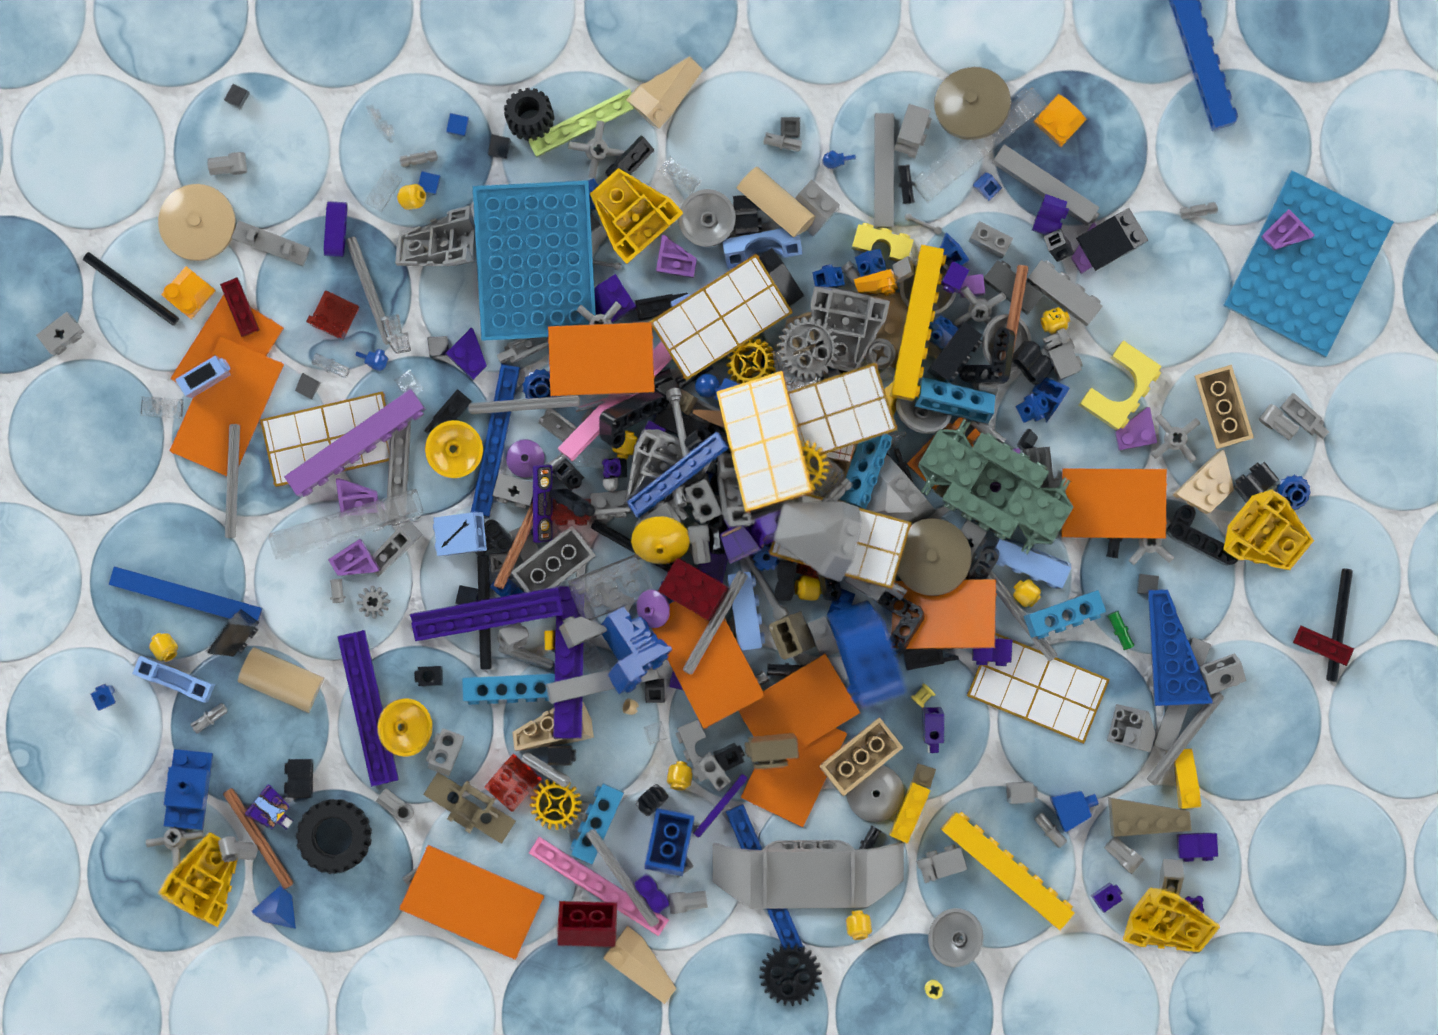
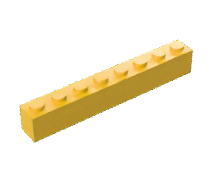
(917, 322)
(1007, 870)

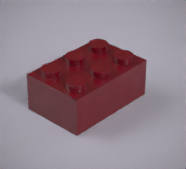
(693, 589)
(587, 924)

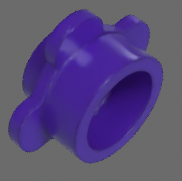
(615, 463)
(1198, 901)

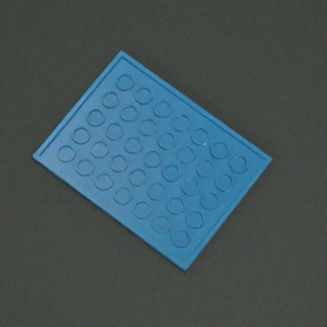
(533, 257)
(1312, 283)

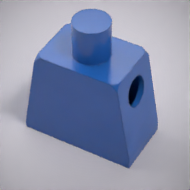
(1073, 808)

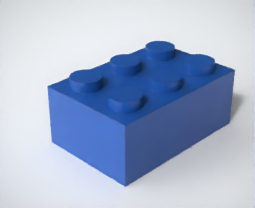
(669, 842)

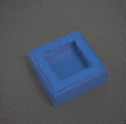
(457, 124)
(429, 182)

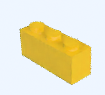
(909, 812)

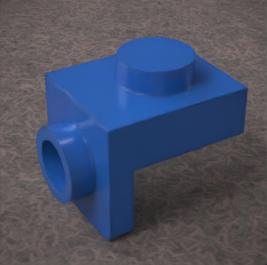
(845, 600)
(103, 696)

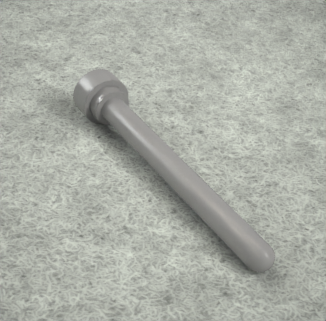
(673, 396)
(778, 610)

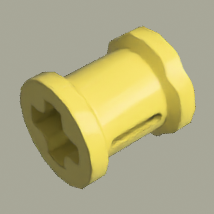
(923, 695)
(928, 988)

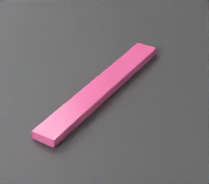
(590, 427)
(592, 882)

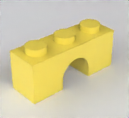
(867, 236)

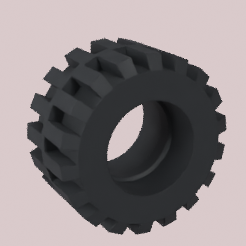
(533, 126)

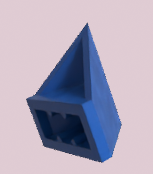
(953, 251)
(1053, 392)
(277, 909)

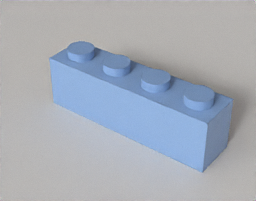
(1036, 564)
(746, 616)

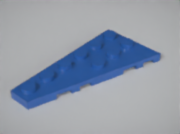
(1173, 661)

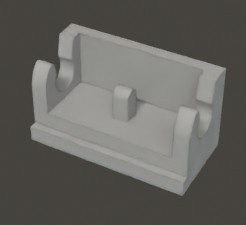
(557, 424)

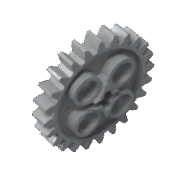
(801, 331)

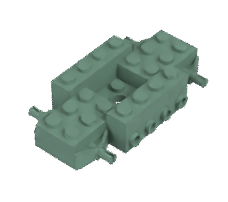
(972, 470)

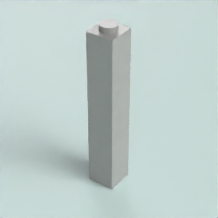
(1044, 183)

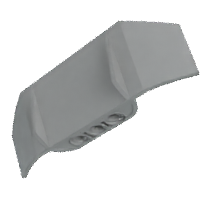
(808, 874)

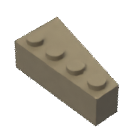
(1141, 818)

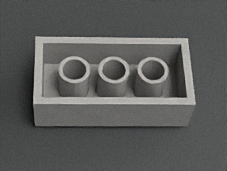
(554, 562)

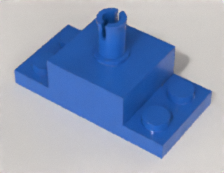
(187, 789)

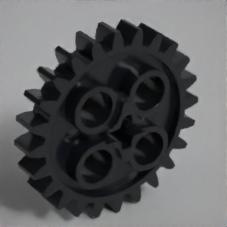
(800, 988)

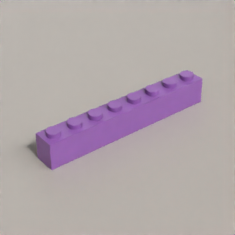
(354, 443)

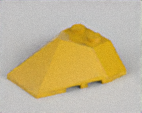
(632, 213)
(1267, 532)
(201, 882)
(1168, 921)

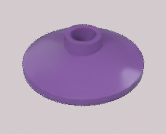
(514, 455)
(658, 605)

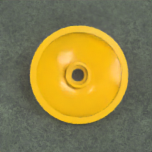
(467, 453)
(663, 534)
(415, 728)

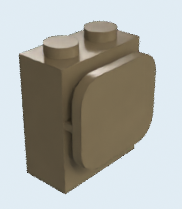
(791, 635)
(771, 750)

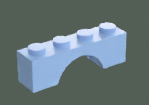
(743, 247)
(173, 678)

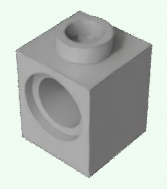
(512, 637)

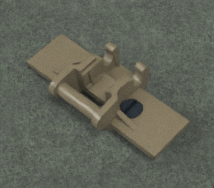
(466, 813)

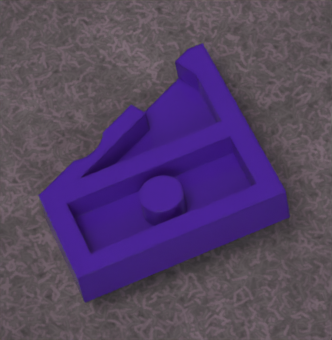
(468, 354)

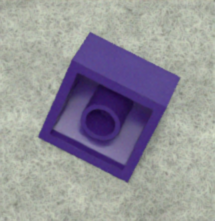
(610, 292)

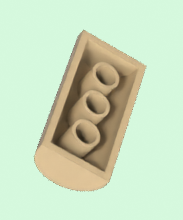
(776, 202)
(1224, 407)
(280, 679)
(861, 756)

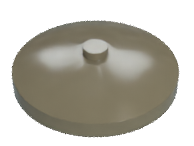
(972, 103)
(934, 557)

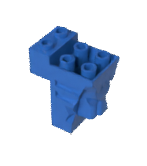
(634, 648)

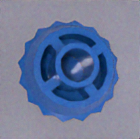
(537, 384)
(1294, 487)

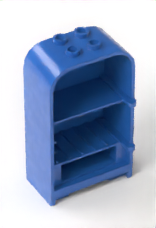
(866, 654)

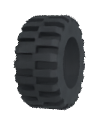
(307, 836)

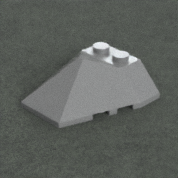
(441, 243)
(854, 320)
(652, 457)
(898, 496)
(731, 497)
(820, 535)

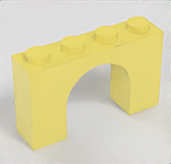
(1143, 372)

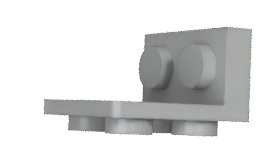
(610, 504)

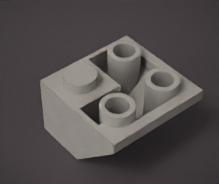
(1132, 728)

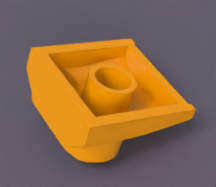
(1060, 120)
(877, 283)
(188, 292)

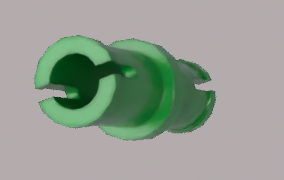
(1121, 630)

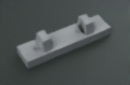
(271, 243)

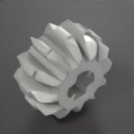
(380, 604)

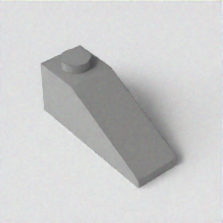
(396, 546)

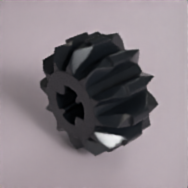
(651, 799)

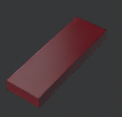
(239, 307)
(1323, 645)

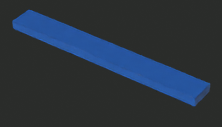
(495, 442)
(180, 594)
(748, 840)

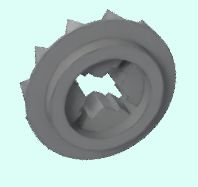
(889, 350)

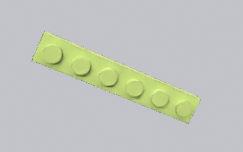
(581, 123)

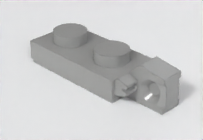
(522, 348)
(1304, 416)

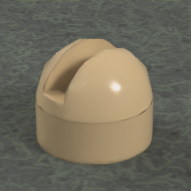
(630, 706)

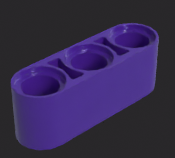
(335, 229)

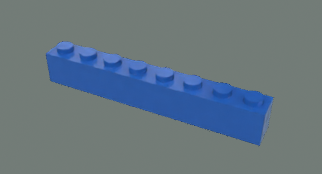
(1204, 63)

